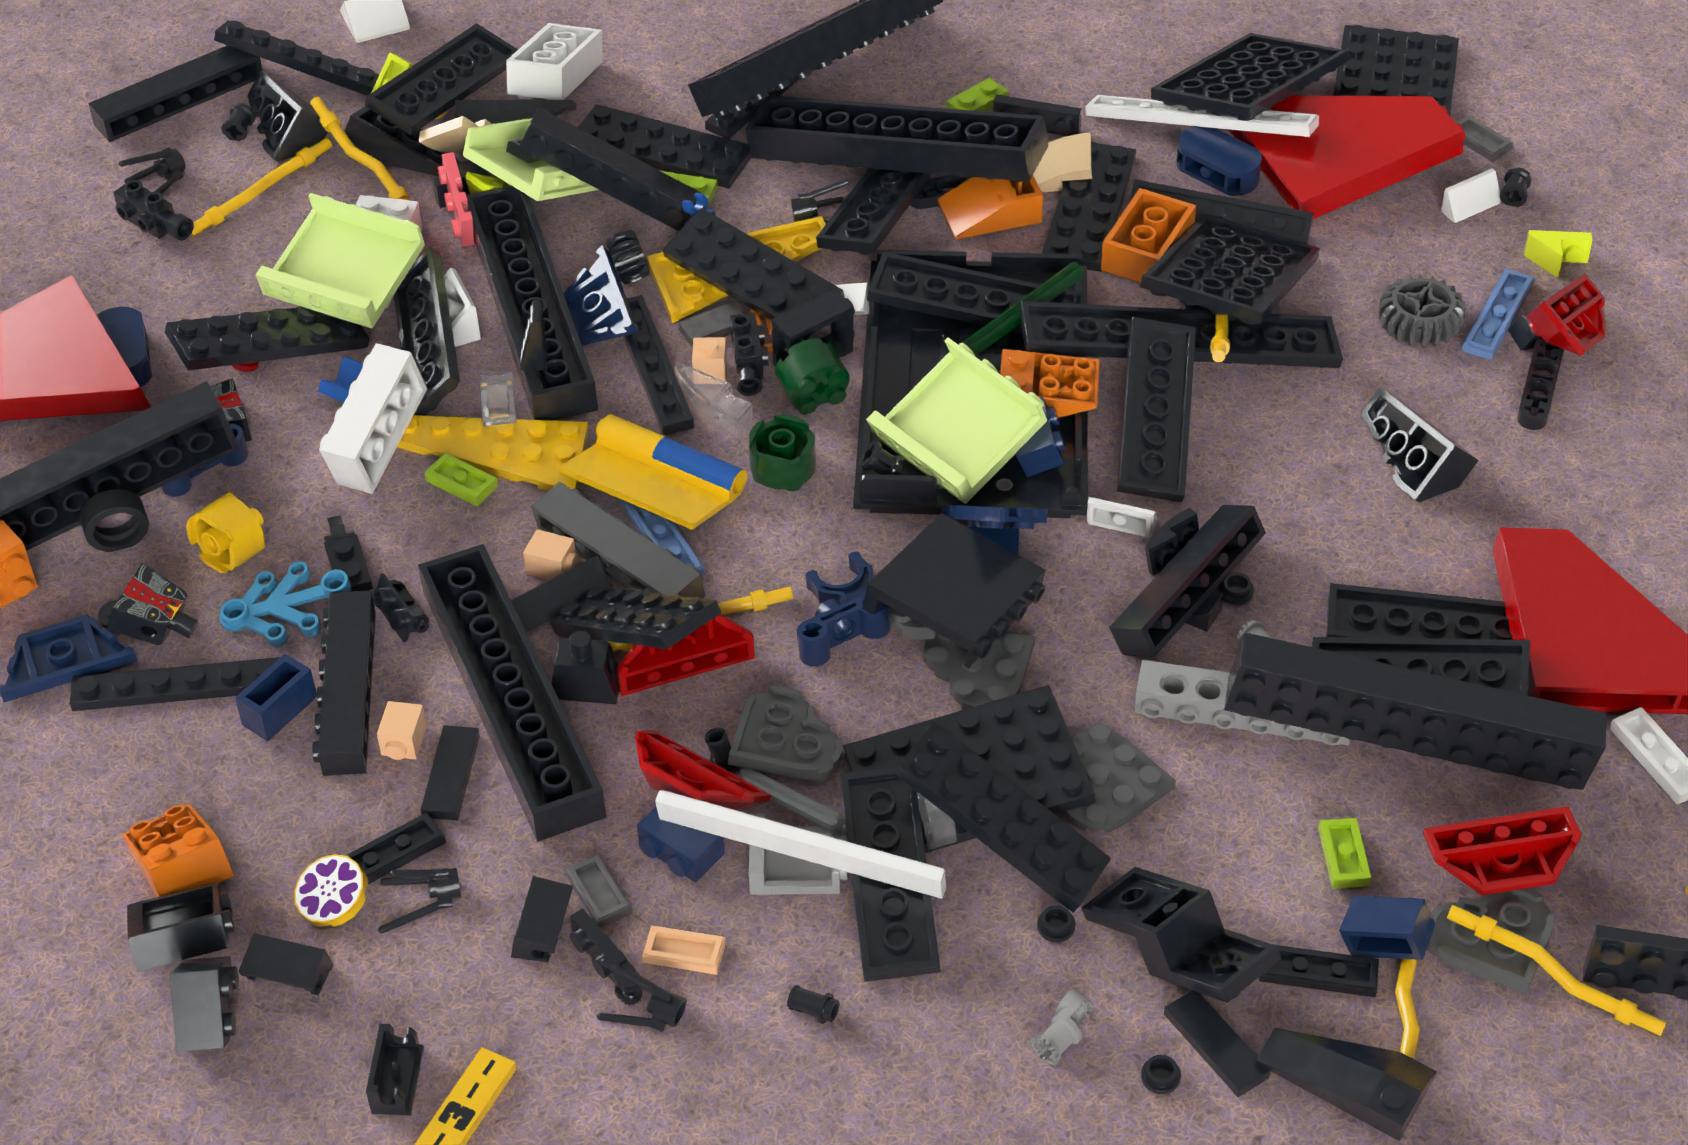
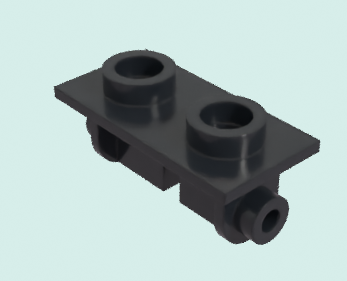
(399, 608)

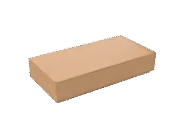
(684, 949)

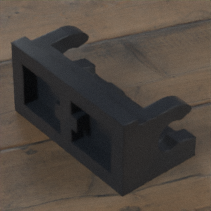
(541, 919)
(286, 963)
(394, 1072)

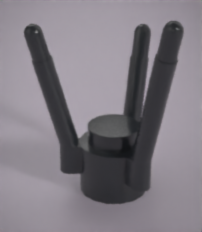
(168, 164)
(806, 207)
(441, 884)
(663, 1004)

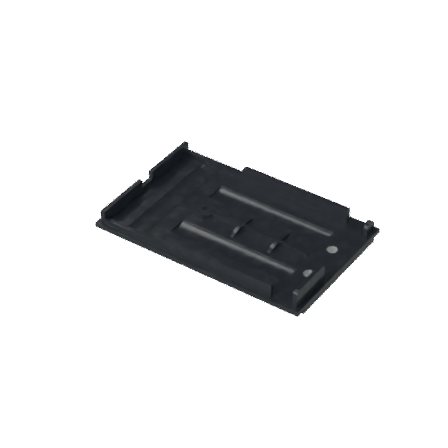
(908, 345)

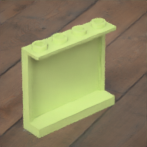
(538, 179)
(344, 261)
(961, 422)

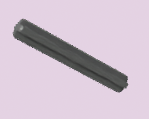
(796, 801)

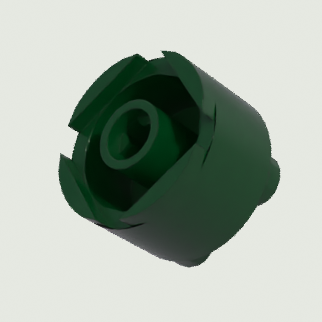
(812, 375)
(782, 452)

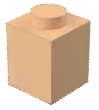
(710, 356)
(549, 555)
(401, 730)

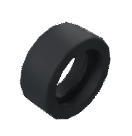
(111, 503)

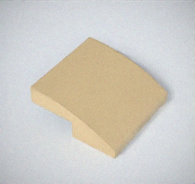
(449, 135)
(1065, 161)

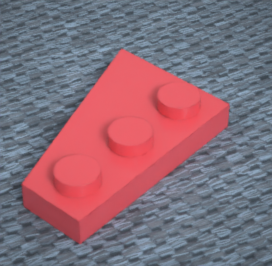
(456, 200)

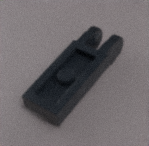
(590, 938)

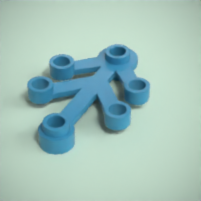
(243, 613)

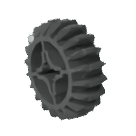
(1422, 310)

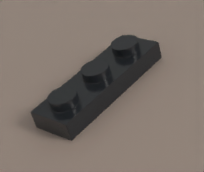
(1058, 118)

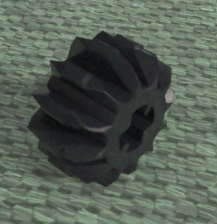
(628, 257)

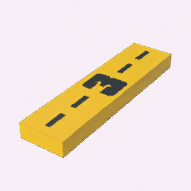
(469, 1100)

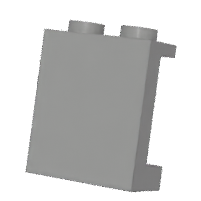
(784, 874)

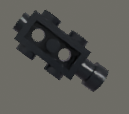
(150, 211)
(748, 353)

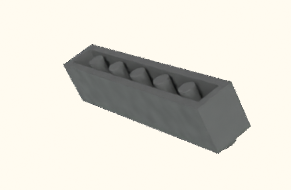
(622, 551)

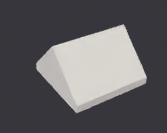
(374, 18)
(461, 310)

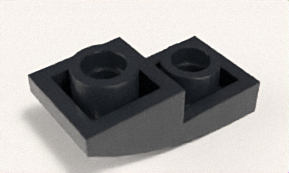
(1170, 540)

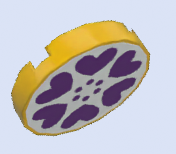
(331, 891)

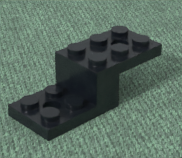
(1181, 934)

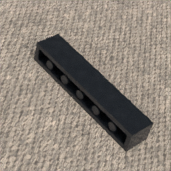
(173, 91)
(607, 169)
(1187, 580)
(346, 684)

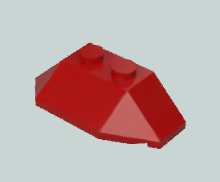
(1571, 317)
(708, 648)
(686, 773)
(1506, 850)

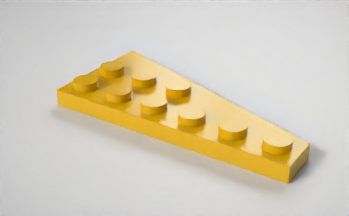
(686, 293)
(512, 451)

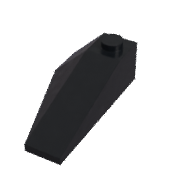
(509, 110)
(284, 118)
(391, 144)
(1421, 454)
(1360, 1079)

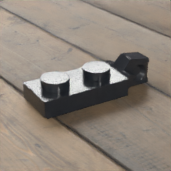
(346, 555)

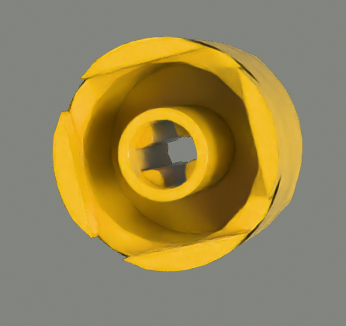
(226, 533)

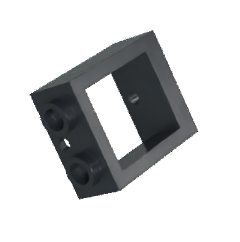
(812, 316)
(179, 926)

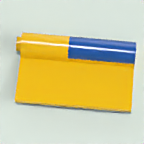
(656, 473)

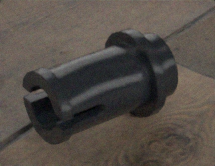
(719, 747)
(814, 1004)

